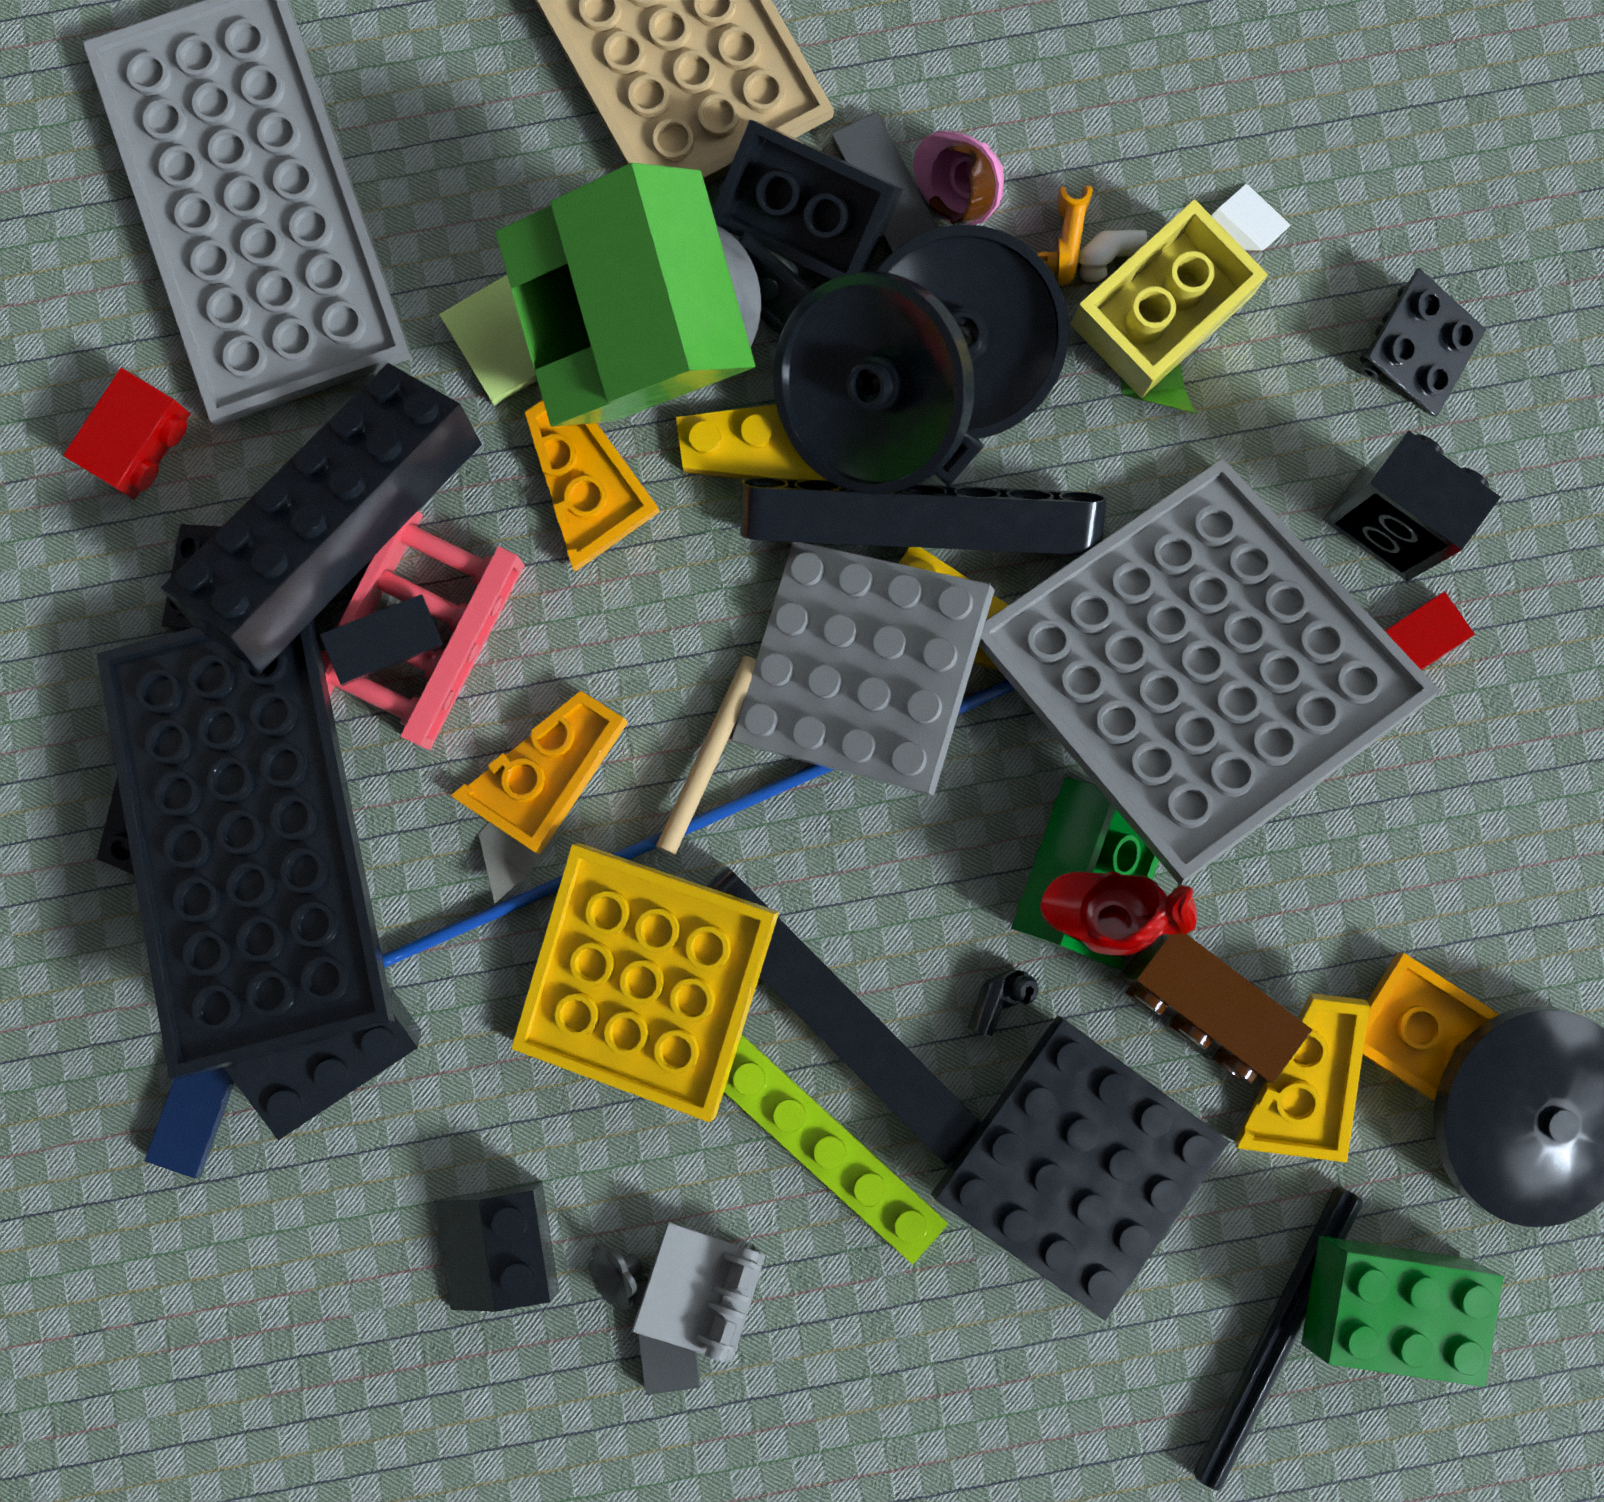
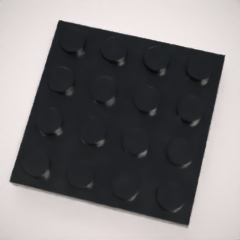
(1080, 1168)

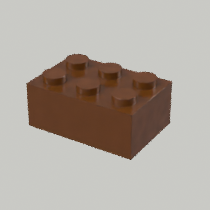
(1214, 1007)

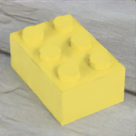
(1168, 298)

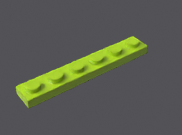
(832, 1152)

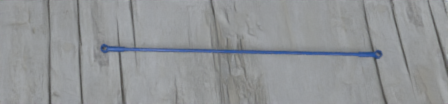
(647, 844)

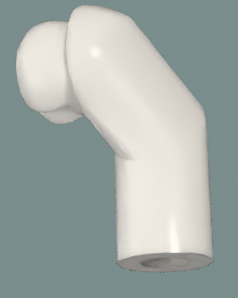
(1105, 248)

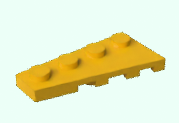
(740, 445)

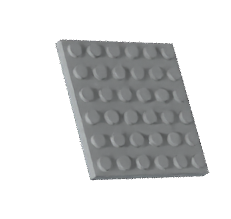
(1203, 669)

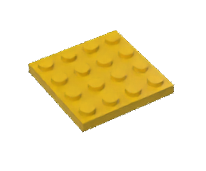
(644, 981)

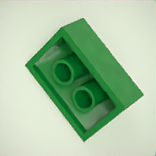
(1080, 837)

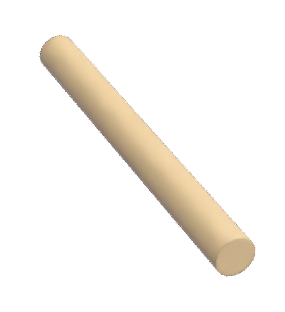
(707, 758)

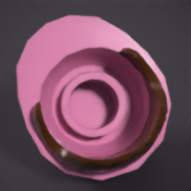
(959, 177)

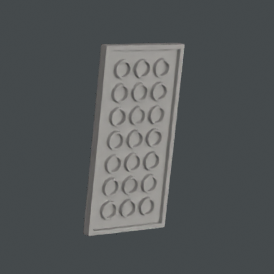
(246, 203)

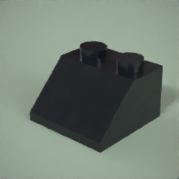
(497, 1249)

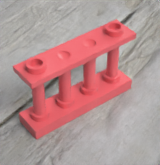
(469, 622)

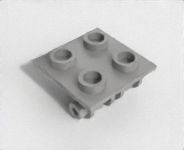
(699, 1293)

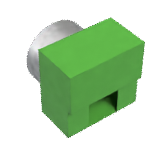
(630, 294)

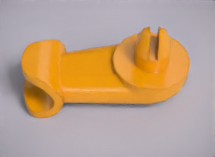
(1065, 258)

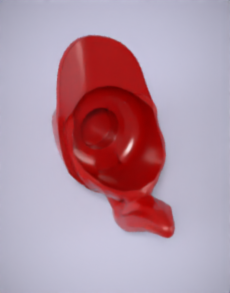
(1116, 910)

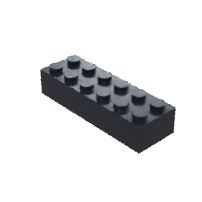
(323, 516)

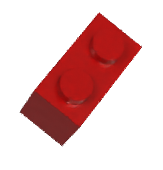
(128, 434)

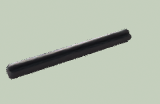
(1272, 1347)

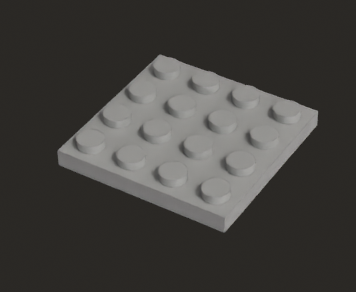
(864, 666)

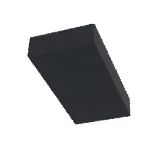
(381, 640)

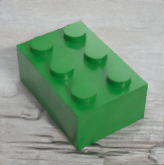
(1402, 1311)

